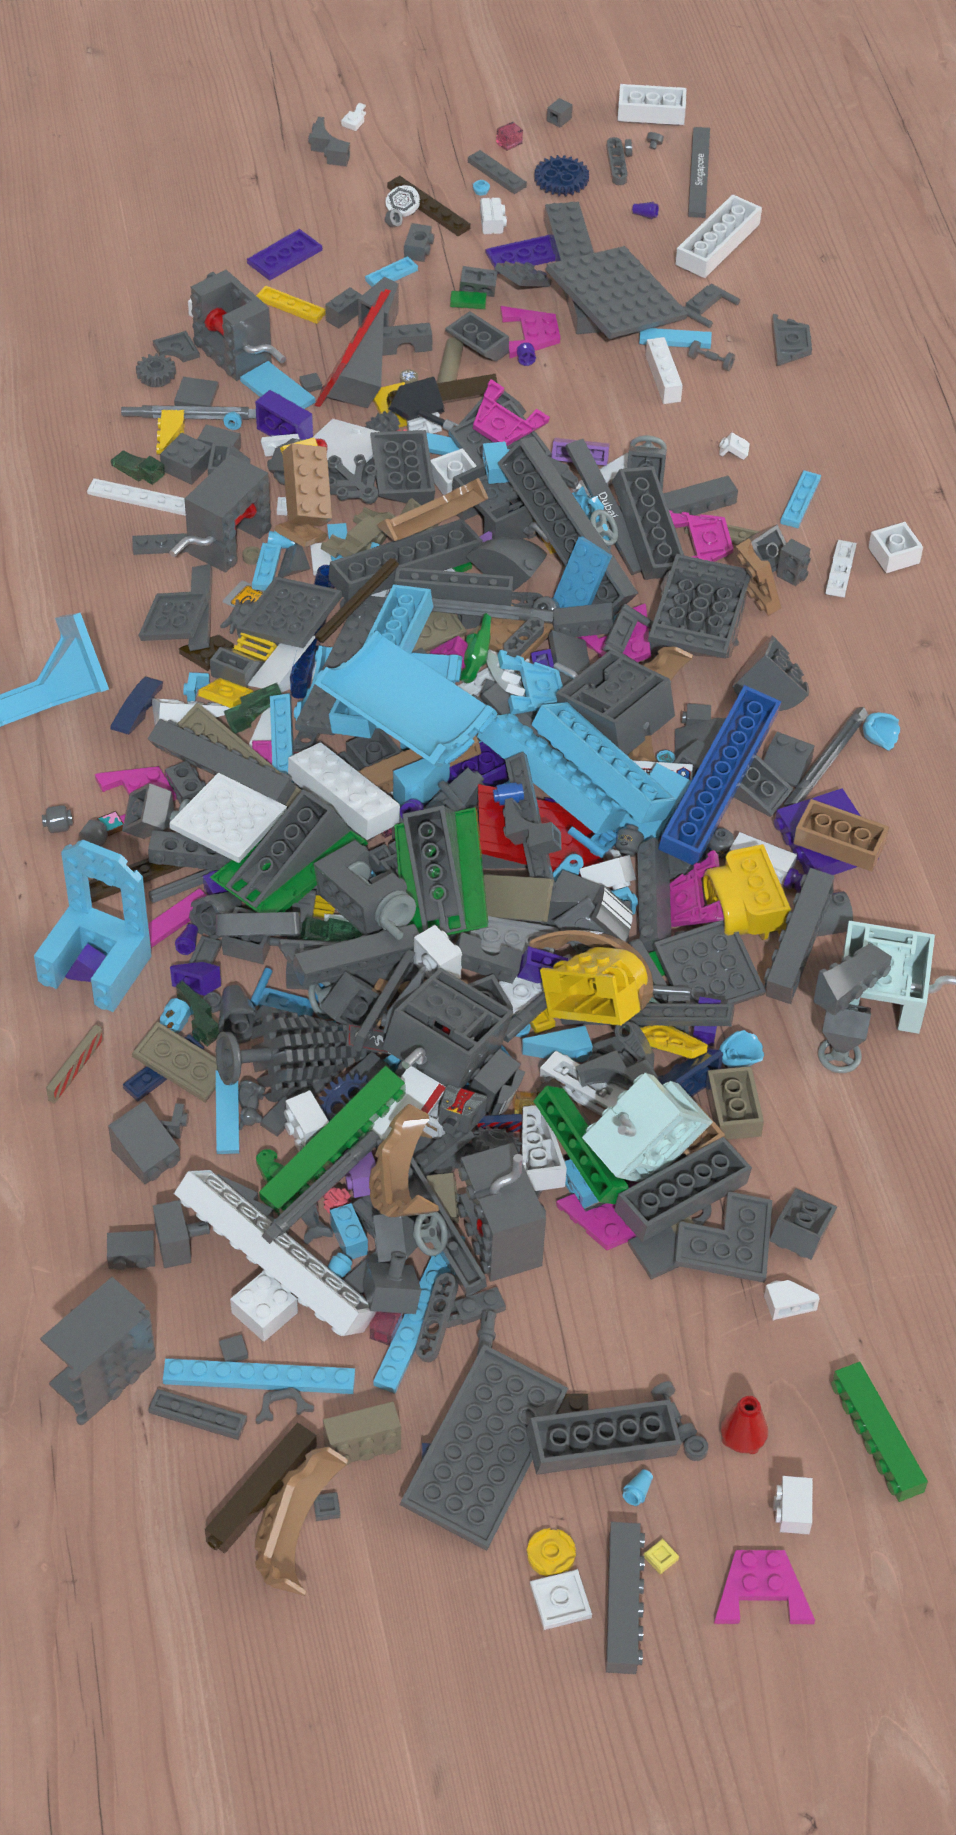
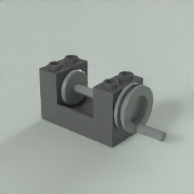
(370, 908)

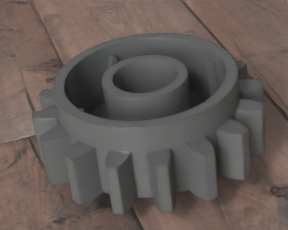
(155, 370)
(492, 1138)

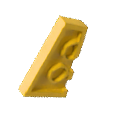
(674, 1041)

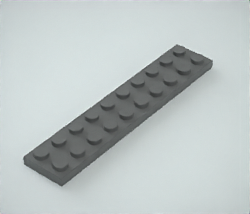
(316, 710)

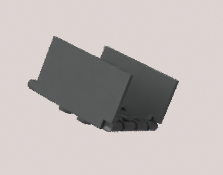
(105, 1346)

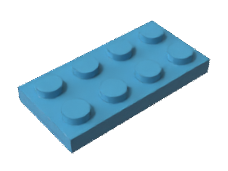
(582, 574)

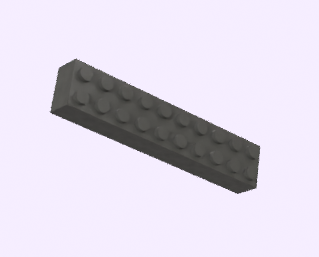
(570, 240)
(561, 515)

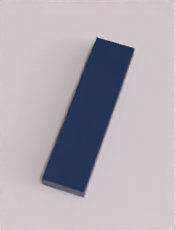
(148, 1079)

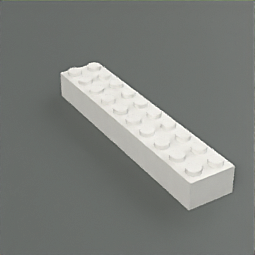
(282, 1259)

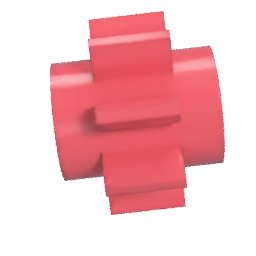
(336, 1198)

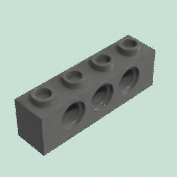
(182, 851)

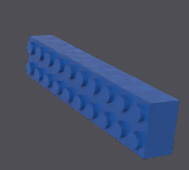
(719, 776)

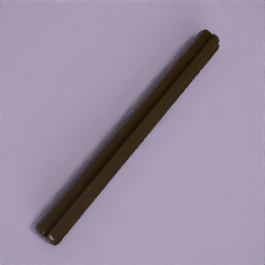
(360, 596)

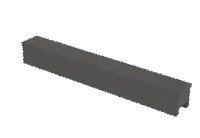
(455, 1252)

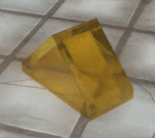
(524, 1099)

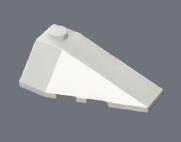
(175, 710)

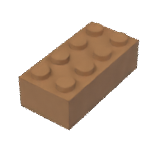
(307, 484)
(841, 835)

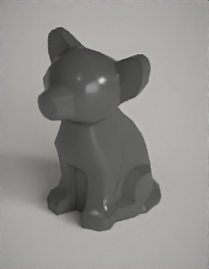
(248, 1097)
(315, 1228)

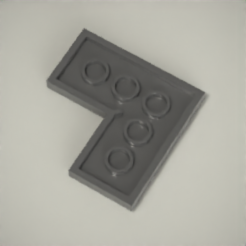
(737, 1249)

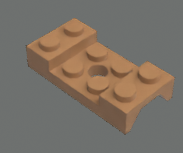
(762, 582)

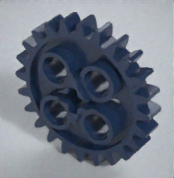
(561, 175)
(342, 1088)

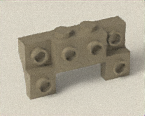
(360, 536)

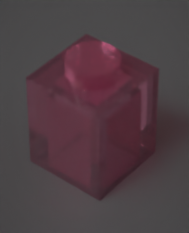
(509, 136)
(385, 1326)

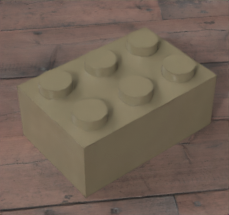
(735, 1102)
(364, 1433)

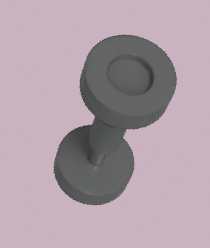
(695, 349)
(663, 1392)

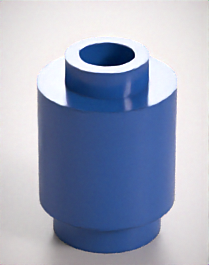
(507, 791)

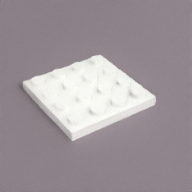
(228, 817)

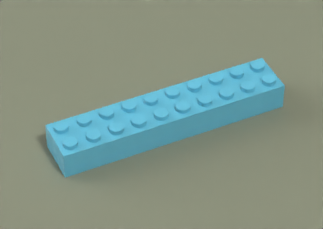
(399, 622)

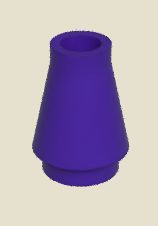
(646, 209)
(187, 940)

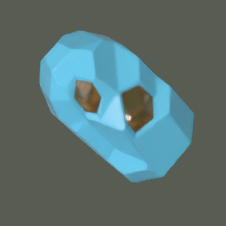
(175, 1015)

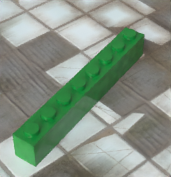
(333, 1140)

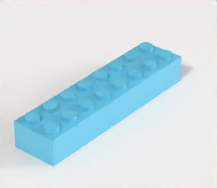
(603, 762)
(554, 774)

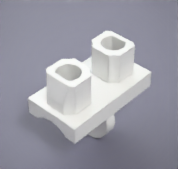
(424, 424)

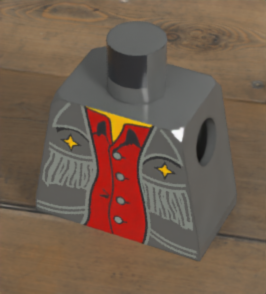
(461, 1109)

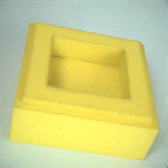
(661, 1556)

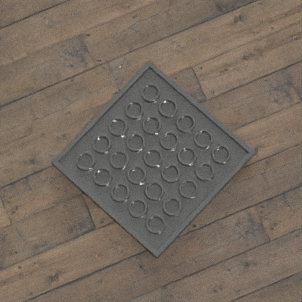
(616, 292)

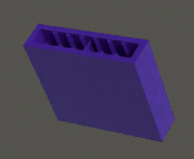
(788, 819)

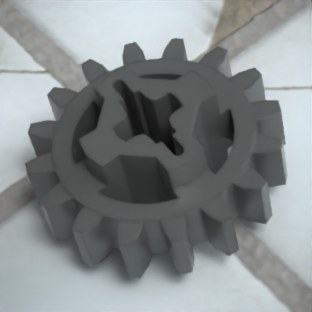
(384, 422)

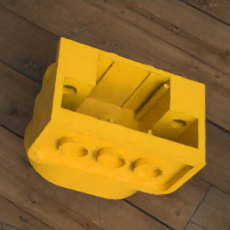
(748, 893)
(595, 986)

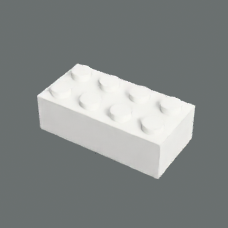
(652, 104)

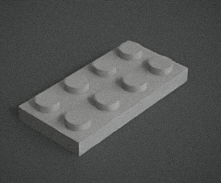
(510, 934)

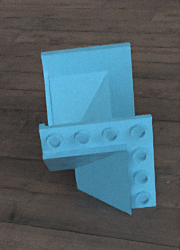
(67, 675)

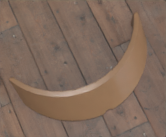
(434, 511)
(666, 663)
(595, 939)
(390, 1174)
(285, 1516)

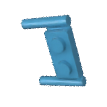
(598, 844)
(279, 999)

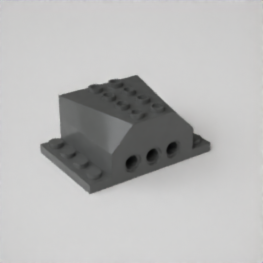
(700, 608)

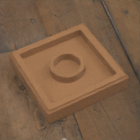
(301, 534)

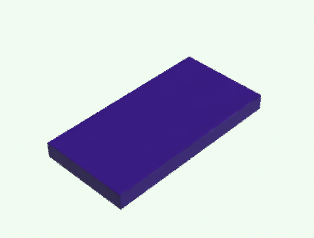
(533, 251)
(284, 254)

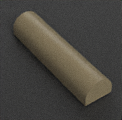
(450, 360)

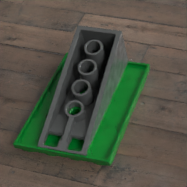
(283, 861)
(443, 869)

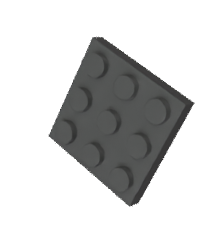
(174, 616)

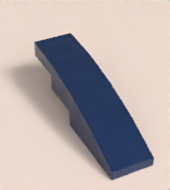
(136, 705)

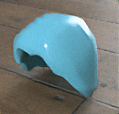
(881, 729)
(741, 1050)

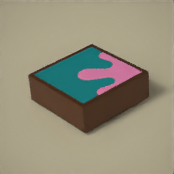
(112, 822)

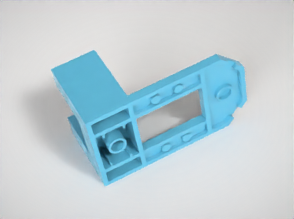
(121, 941)

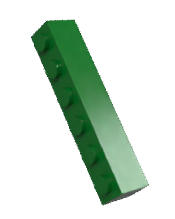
(569, 1129)
(879, 1432)

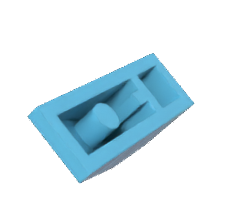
(569, 1042)

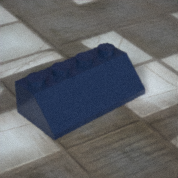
(693, 1072)

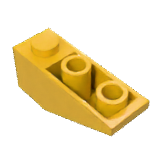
(171, 425)

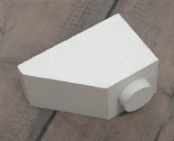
(789, 1299)

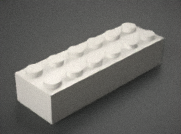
(718, 236)
(344, 790)

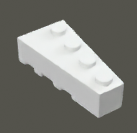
(541, 1152)

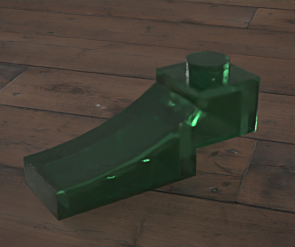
(139, 468)
(252, 706)
(328, 930)
(203, 1025)

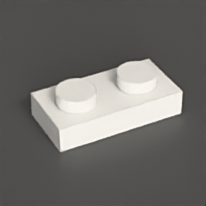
(270, 443)

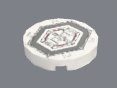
(404, 199)

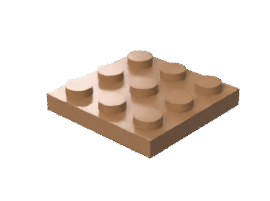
(503, 629)

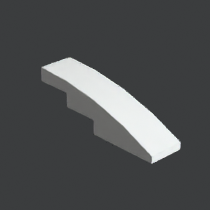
(841, 568)
(505, 678)

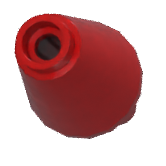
(745, 1426)

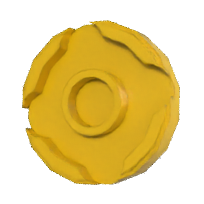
(551, 1552)

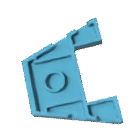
(538, 681)

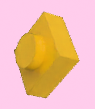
(542, 1022)

